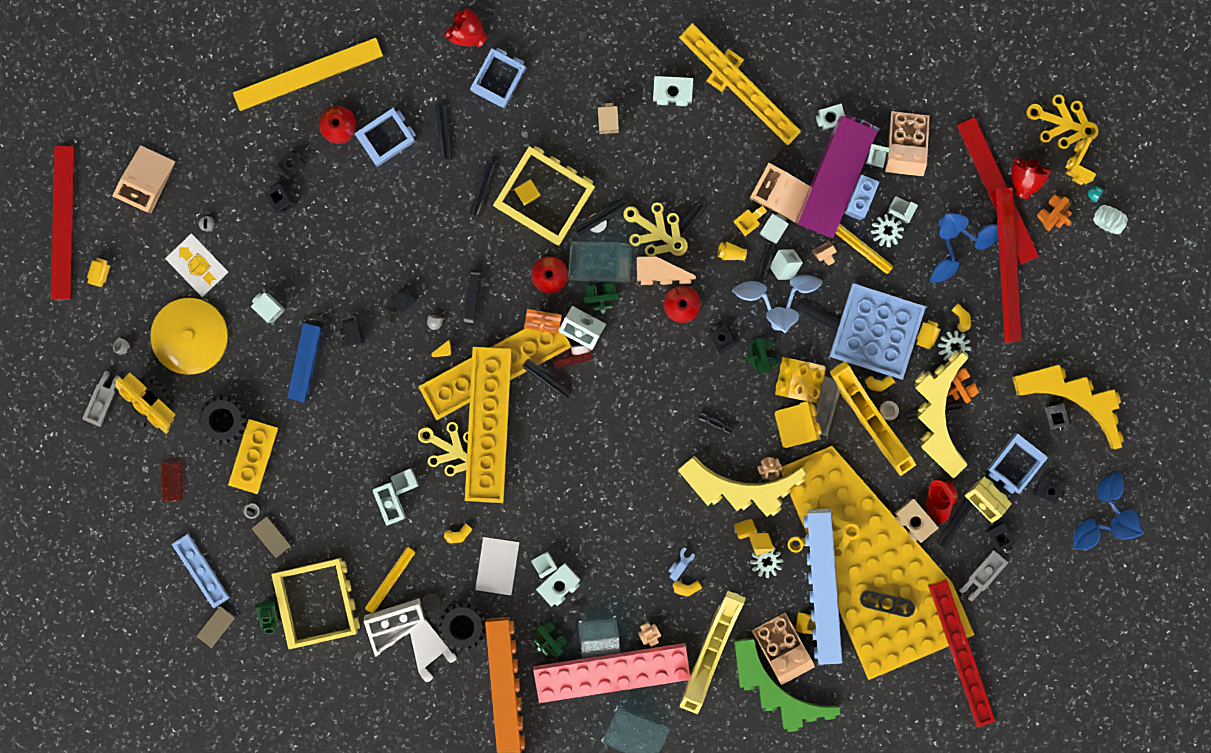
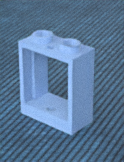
(490, 96)
(370, 149)
(861, 197)
(1031, 450)

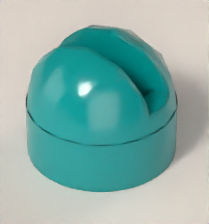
(1095, 193)

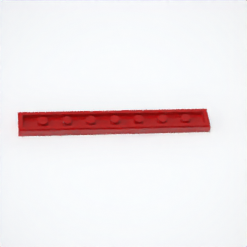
(993, 180)
(62, 222)
(1008, 265)
(961, 653)

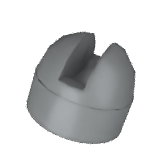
(210, 223)
(434, 322)
(121, 346)
(249, 514)

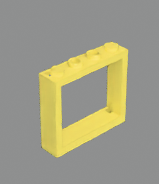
(554, 163)
(285, 612)

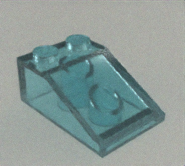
(600, 262)
(599, 637)
(634, 732)

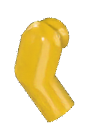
(965, 321)
(879, 385)
(457, 537)
(686, 590)

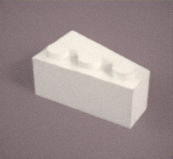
(392, 624)

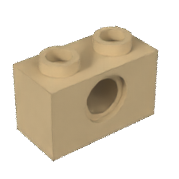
(608, 119)
(926, 525)

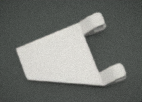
(427, 648)

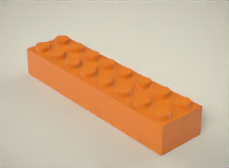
(504, 685)

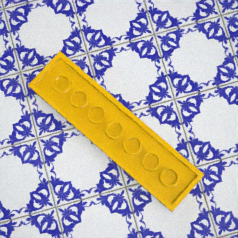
(453, 387)
(488, 424)

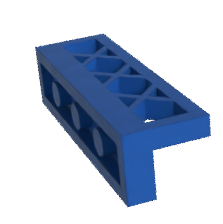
(304, 362)

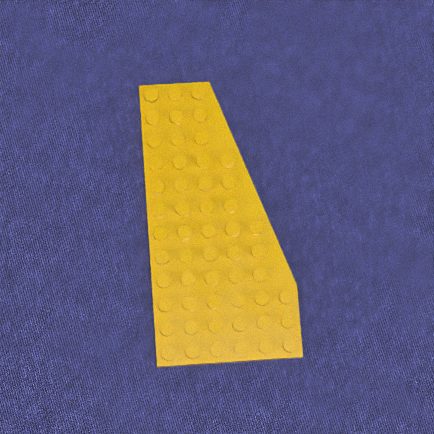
(878, 561)

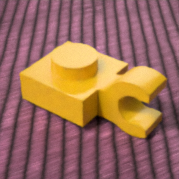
(748, 221)

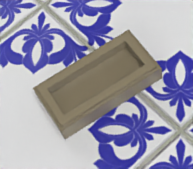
(271, 537)
(216, 626)

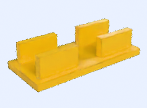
(133, 391)
(253, 456)

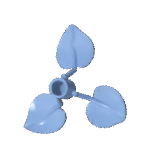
(779, 317)

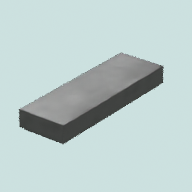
(826, 404)

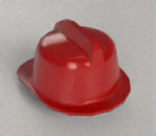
(940, 500)

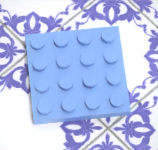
(877, 331)

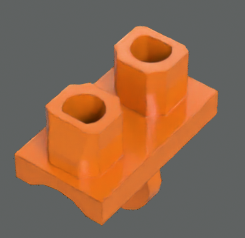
(1051, 219)
(542, 321)
(966, 392)

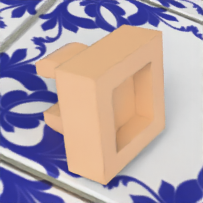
(825, 252)

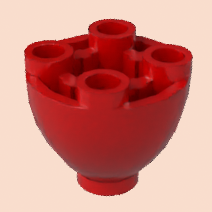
(466, 29)
(345, 129)
(1028, 177)
(554, 283)
(675, 311)

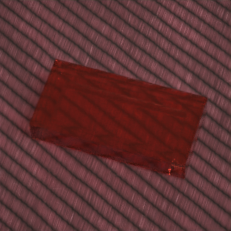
(572, 360)
(171, 481)

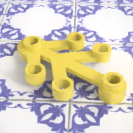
(658, 232)
(455, 450)

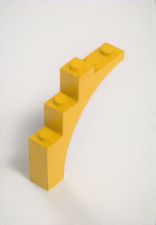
(1099, 405)
(871, 418)

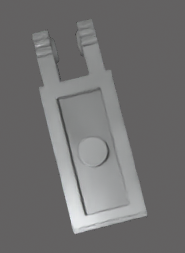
(100, 401)
(984, 574)

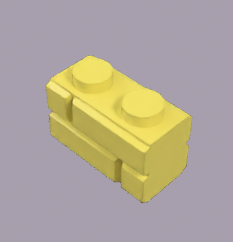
(988, 499)

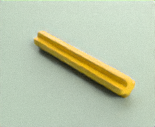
(864, 249)
(390, 580)

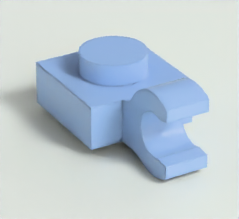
(677, 569)

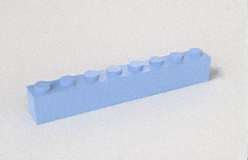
(824, 586)

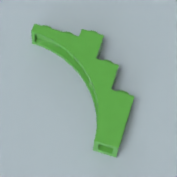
(771, 695)

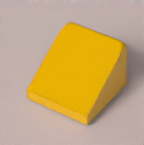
(527, 192)
(443, 350)
(745, 528)
(761, 543)
(805, 624)

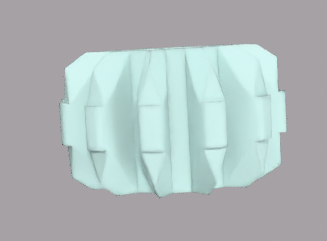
(1110, 219)
(880, 228)
(953, 340)
(767, 568)

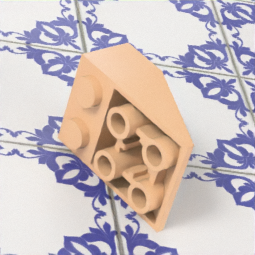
(907, 143)
(144, 179)
(780, 192)
(656, 269)
(783, 648)

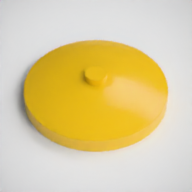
(189, 336)

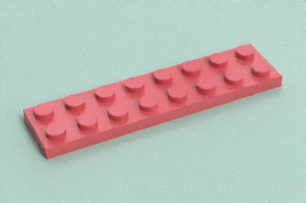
(611, 673)

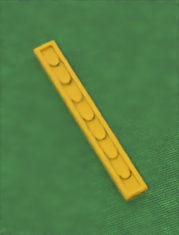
(308, 74)
(740, 84)

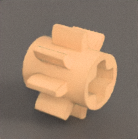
(770, 468)
(649, 634)

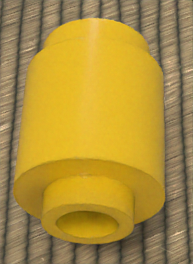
(98, 272)
(928, 334)

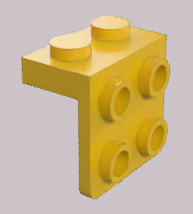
(1079, 173)
(800, 380)
(798, 424)

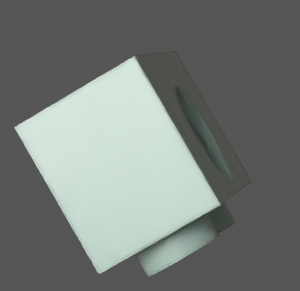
(684, 87)
(267, 307)
(582, 327)
(389, 503)
(562, 574)

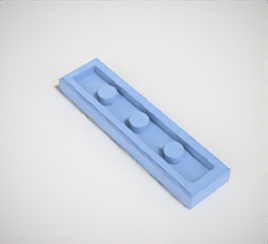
(200, 570)

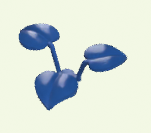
(950, 227)
(1123, 527)

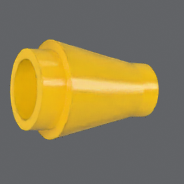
(731, 252)

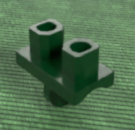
(610, 294)
(758, 355)
(267, 616)
(546, 642)

